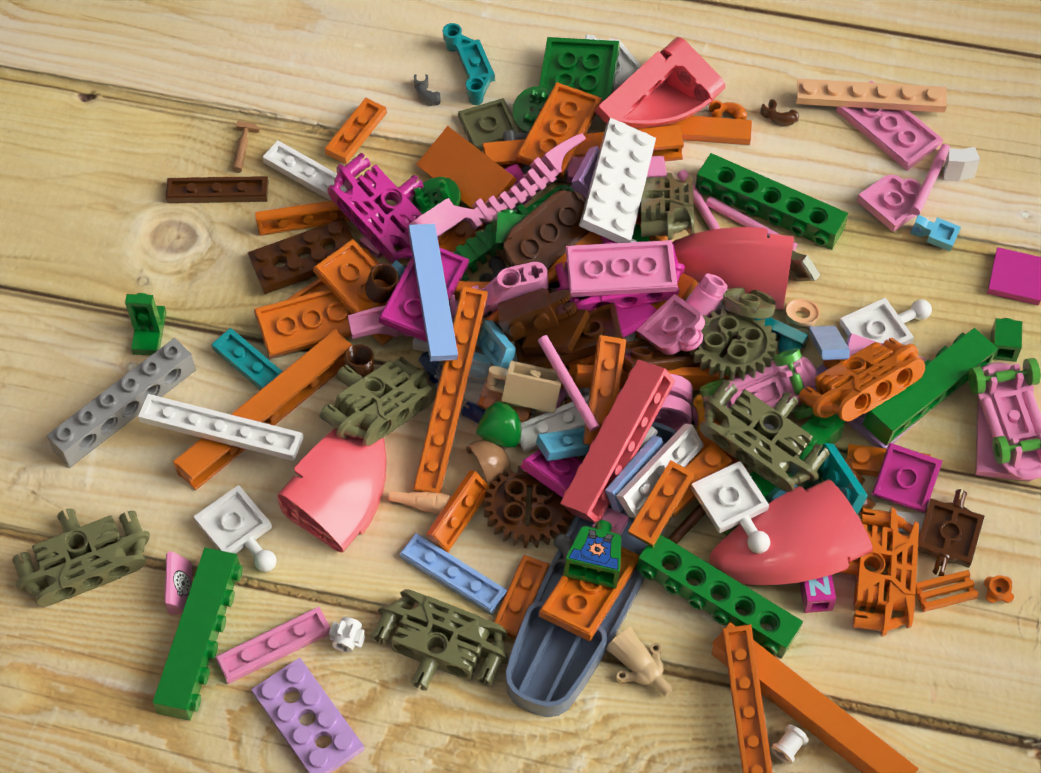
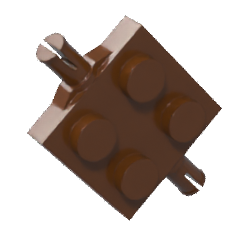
(950, 532)

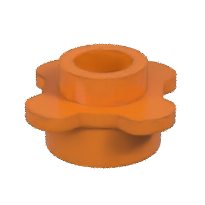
(1001, 582)

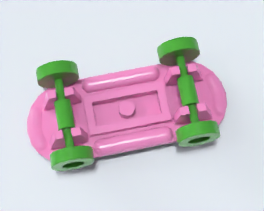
(787, 373)
(1011, 414)

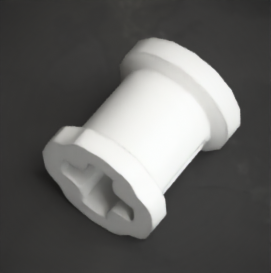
(789, 744)

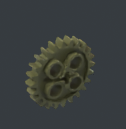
(735, 345)

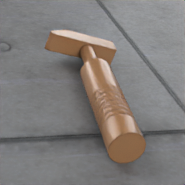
(242, 144)

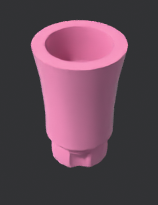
(707, 294)

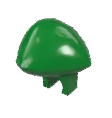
(500, 425)

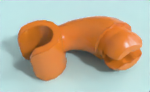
(734, 109)

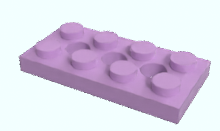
(312, 700)

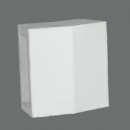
(961, 164)

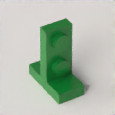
(147, 323)

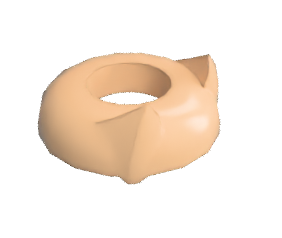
(804, 306)

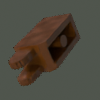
(534, 312)

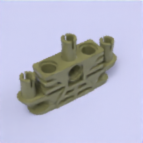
(667, 206)
(378, 401)
(760, 449)
(76, 571)
(434, 624)

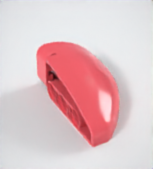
(809, 536)

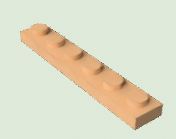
(871, 95)

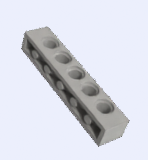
(121, 402)

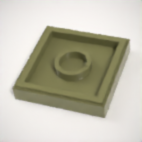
(487, 122)

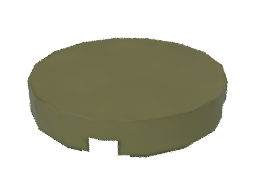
(750, 305)

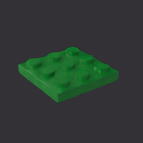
(581, 64)

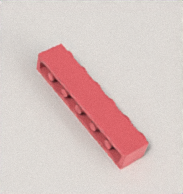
(618, 439)

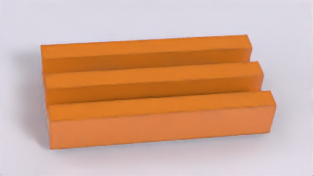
(945, 580)

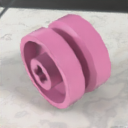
(677, 405)

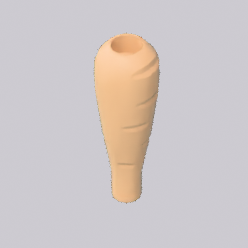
(423, 501)

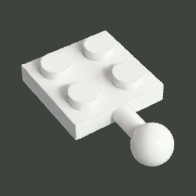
(882, 322)
(731, 500)
(236, 524)

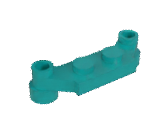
(473, 61)

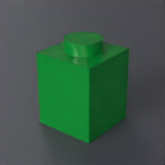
(1007, 337)

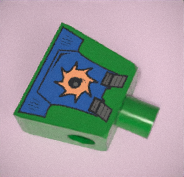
(595, 555)

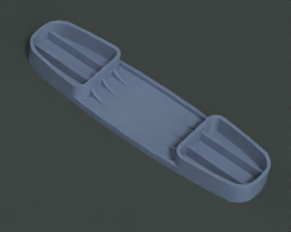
(552, 664)

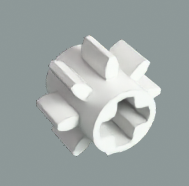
(347, 634)

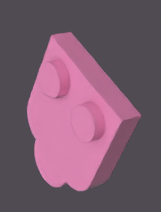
(891, 200)
(674, 327)

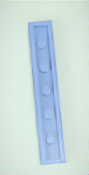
(432, 292)

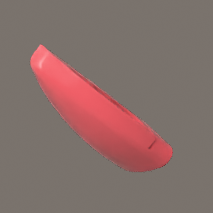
(664, 89)
(740, 258)
(336, 489)

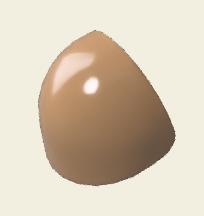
(491, 459)

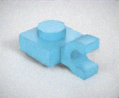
(940, 233)

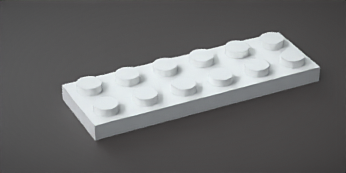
(618, 182)

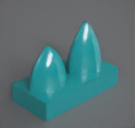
(789, 336)

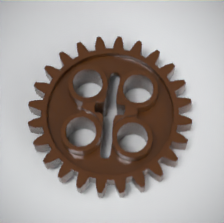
(501, 504)

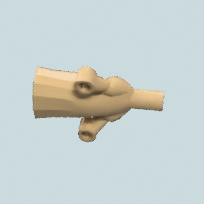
(644, 664)

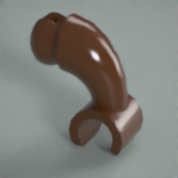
(784, 118)

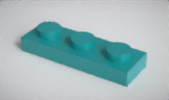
(245, 359)
(841, 475)

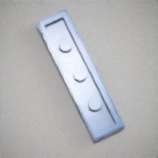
(453, 574)

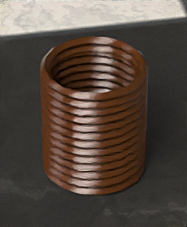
(382, 272)
(360, 359)

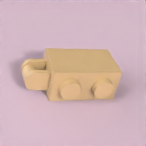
(526, 386)

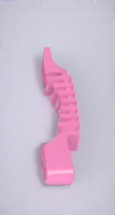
(447, 215)
(525, 278)

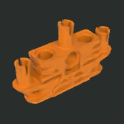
(863, 380)
(900, 577)

